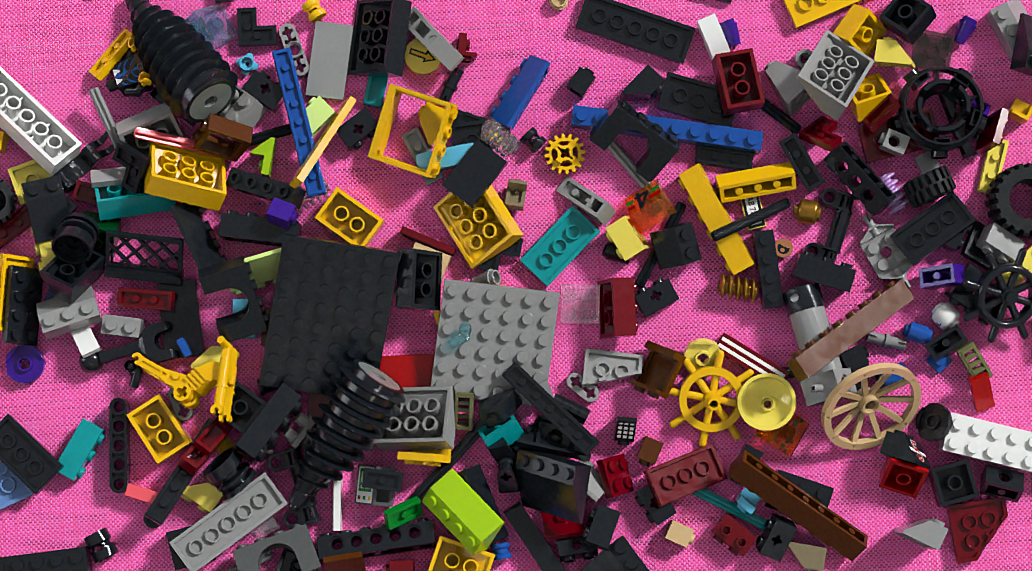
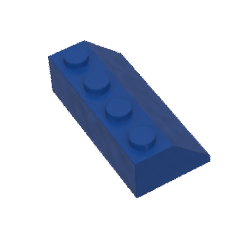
(521, 92)

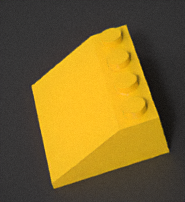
(186, 176)
(480, 230)
(453, 556)

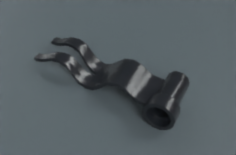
(83, 163)

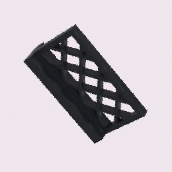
(139, 271)

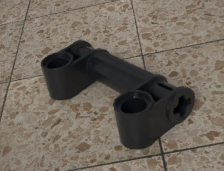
(842, 204)
(289, 462)

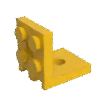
(426, 457)

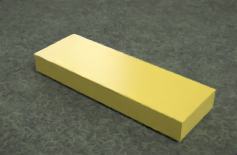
(992, 166)

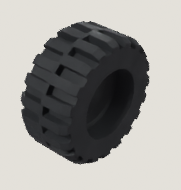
(999, 200)

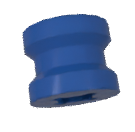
(501, 550)

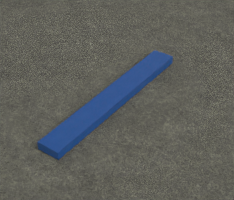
(298, 118)

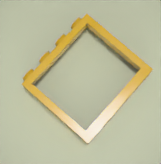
(386, 121)

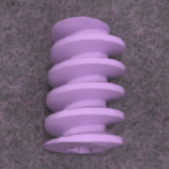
(898, 204)

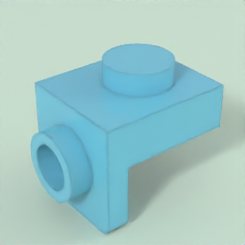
(747, 501)

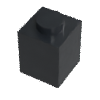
(581, 82)

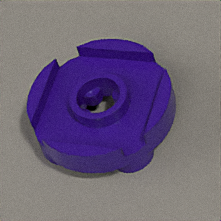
(26, 375)

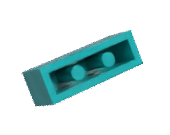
(81, 449)

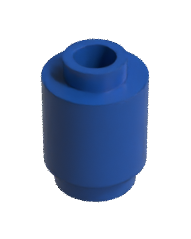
(917, 333)

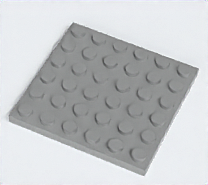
(506, 329)

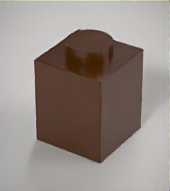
(649, 451)

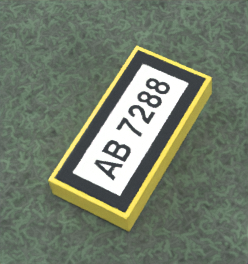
(749, 206)

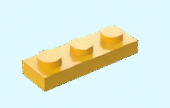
(111, 56)

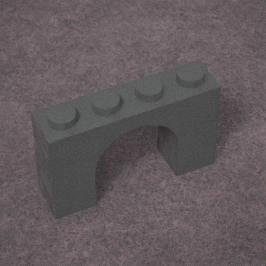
(296, 539)

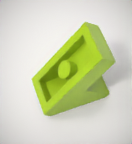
(267, 151)

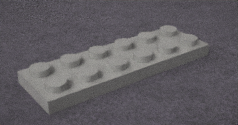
(228, 523)

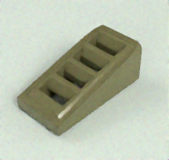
(979, 360)
(464, 425)

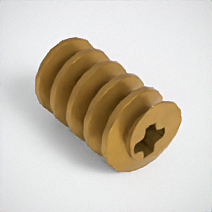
(738, 288)

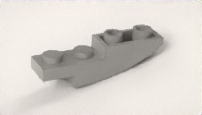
(434, 40)

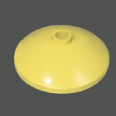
(764, 389)

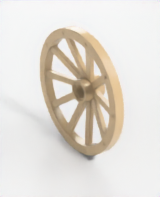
(868, 402)

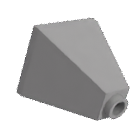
(786, 86)

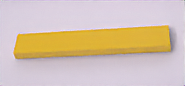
(322, 142)

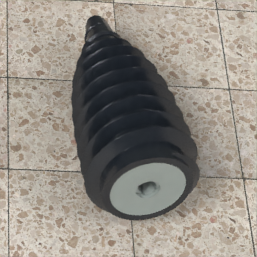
(181, 63)
(346, 427)

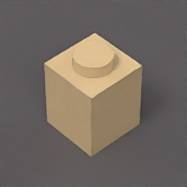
(679, 534)

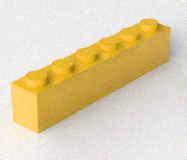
(715, 216)

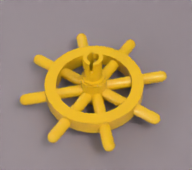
(709, 398)

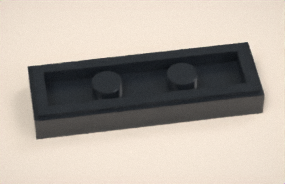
(724, 157)

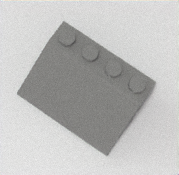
(834, 74)
(423, 422)

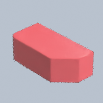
(141, 493)

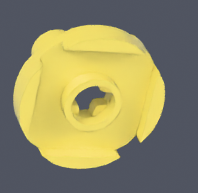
(701, 346)

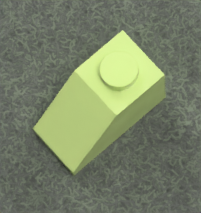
(318, 114)

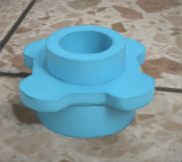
(242, 63)

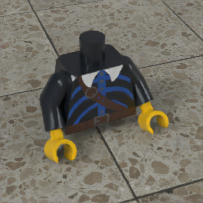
(130, 75)

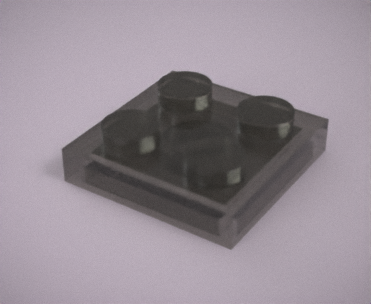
(932, 50)

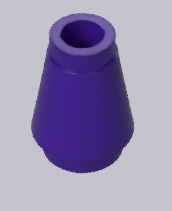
(965, 28)
(730, 32)

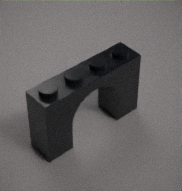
(623, 118)
(236, 275)

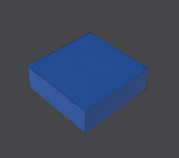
(184, 347)

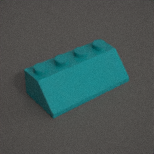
(120, 202)

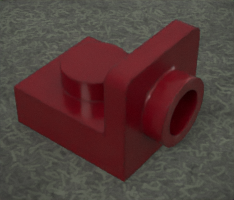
(462, 46)

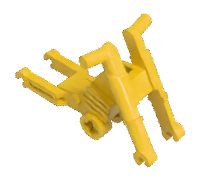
(201, 380)

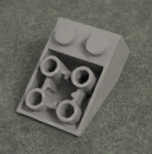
(244, 109)

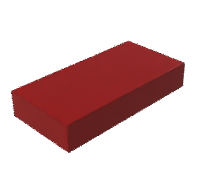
(981, 392)

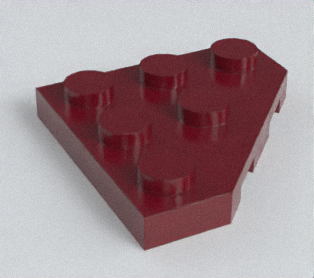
(974, 526)

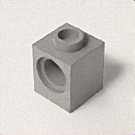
(902, 142)

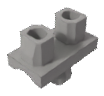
(295, 437)

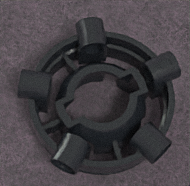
(906, 118)

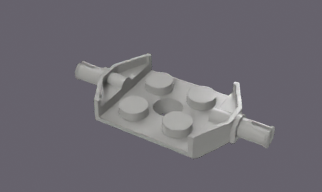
(873, 241)

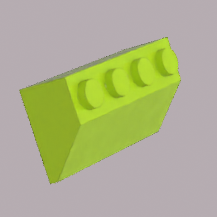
(463, 512)

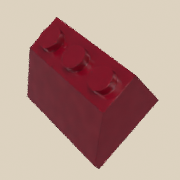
(617, 308)

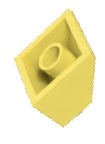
(626, 238)

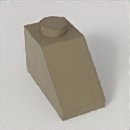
(808, 556)

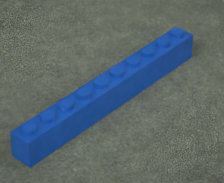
(685, 131)

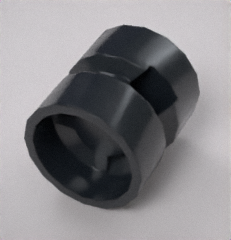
(102, 538)

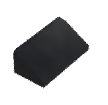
(501, 450)

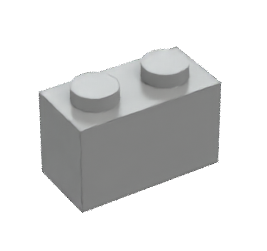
(1000, 243)
(122, 326)

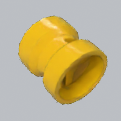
(314, 10)

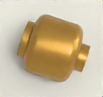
(807, 211)

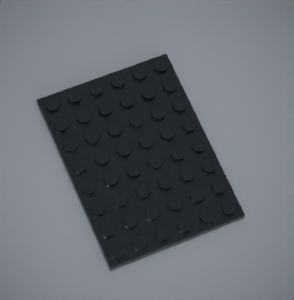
(326, 312)

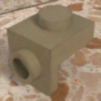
(515, 194)

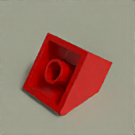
(902, 477)

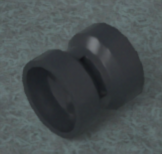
(533, 140)

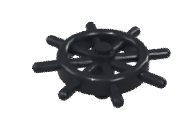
(1004, 295)

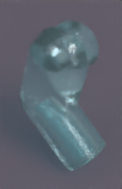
(463, 335)

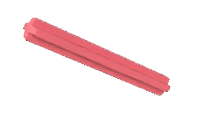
(166, 139)

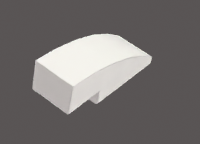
(712, 35)

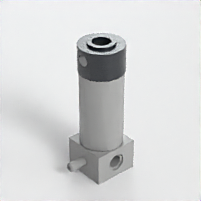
(809, 318)

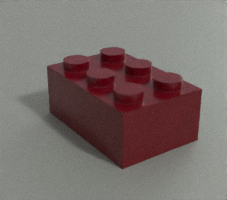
(738, 81)

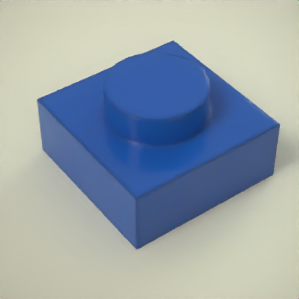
(939, 365)

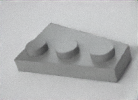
(608, 366)

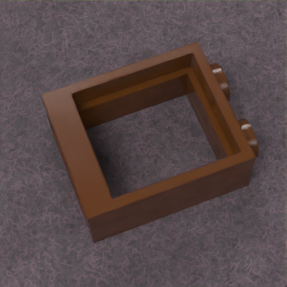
(226, 128)

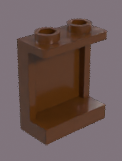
(659, 371)

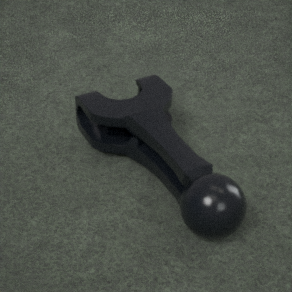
(145, 345)

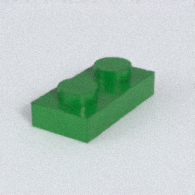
(403, 513)

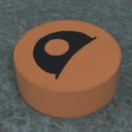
(783, 248)

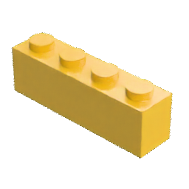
(755, 182)

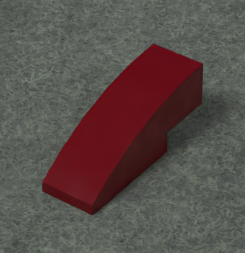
(204, 446)

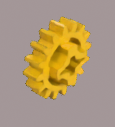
(559, 160)

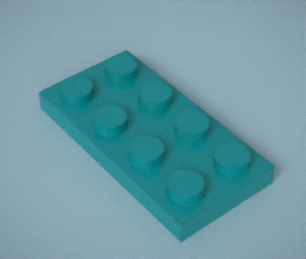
(559, 246)

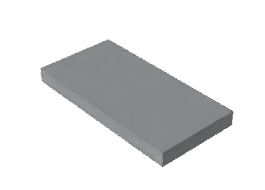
(329, 60)

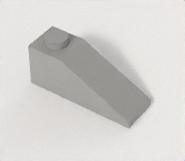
(586, 200)

